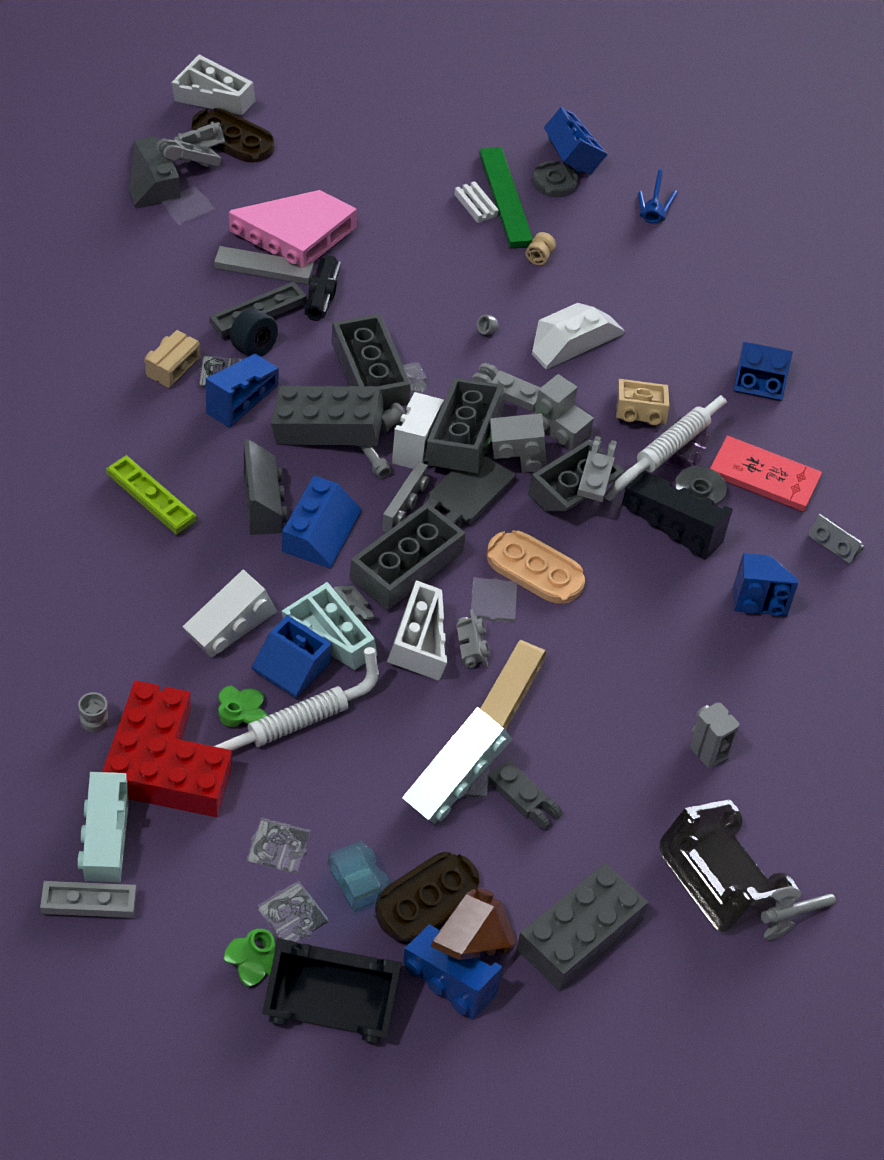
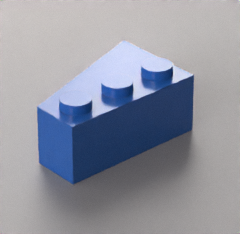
(574, 142)
(239, 388)
(465, 982)

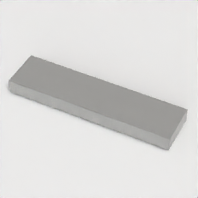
(262, 265)

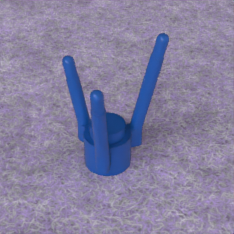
(653, 209)

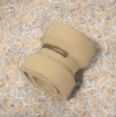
(540, 248)

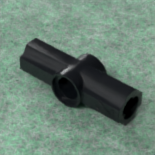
(322, 288)

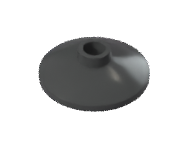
(702, 483)

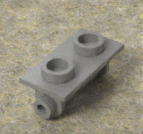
(204, 136)
(835, 539)
(477, 649)

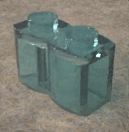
(357, 874)

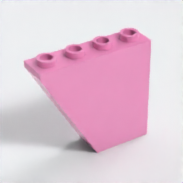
(296, 225)

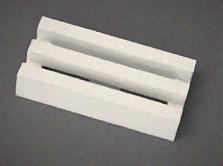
(480, 201)

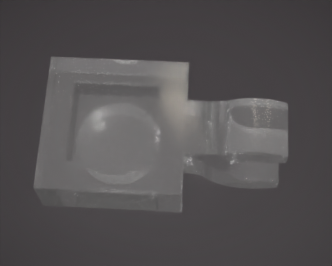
(416, 377)

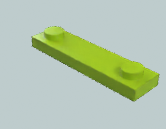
(151, 494)

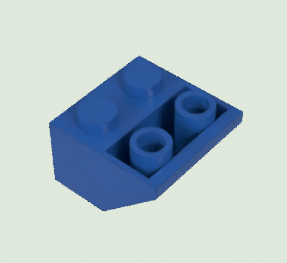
(762, 370)
(763, 586)
(292, 656)

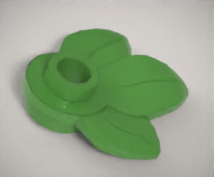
(240, 706)
(251, 960)

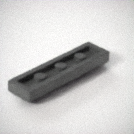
(270, 303)

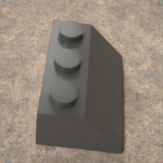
(558, 482)
(263, 490)

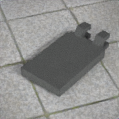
(469, 493)

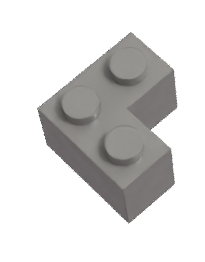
(560, 416)
(520, 437)

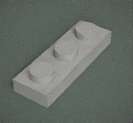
(406, 497)
(88, 899)

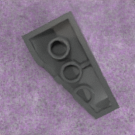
(152, 175)

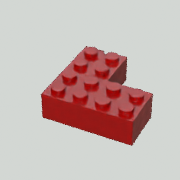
(157, 760)

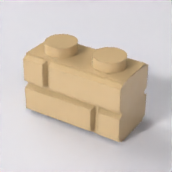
(172, 358)

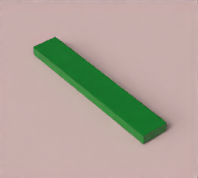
(505, 197)

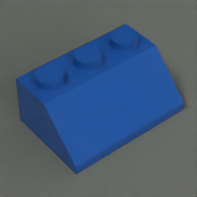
(320, 523)

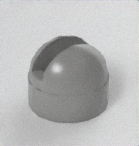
(487, 324)

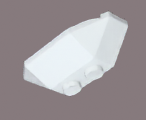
(572, 333)

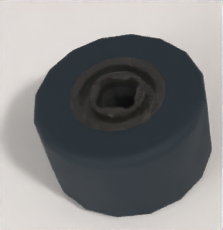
(254, 332)

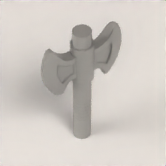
(787, 909)

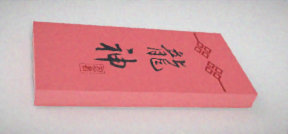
(766, 473)

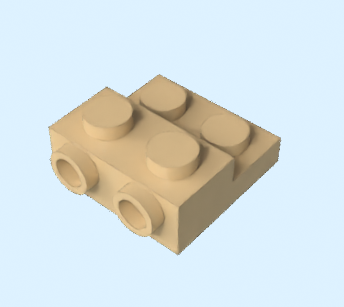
(642, 402)

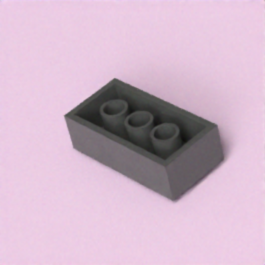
(370, 357)
(328, 415)
(464, 425)
(407, 553)
(581, 926)

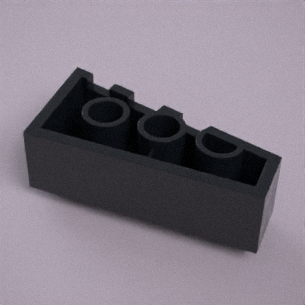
(677, 513)

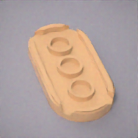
(536, 566)

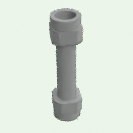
(379, 465)

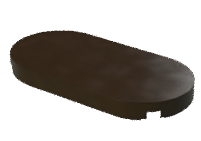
(242, 138)
(425, 895)

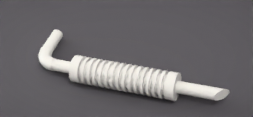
(667, 444)
(305, 712)

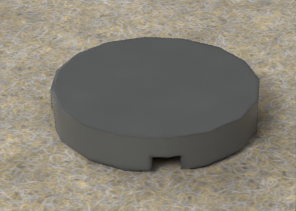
(554, 179)

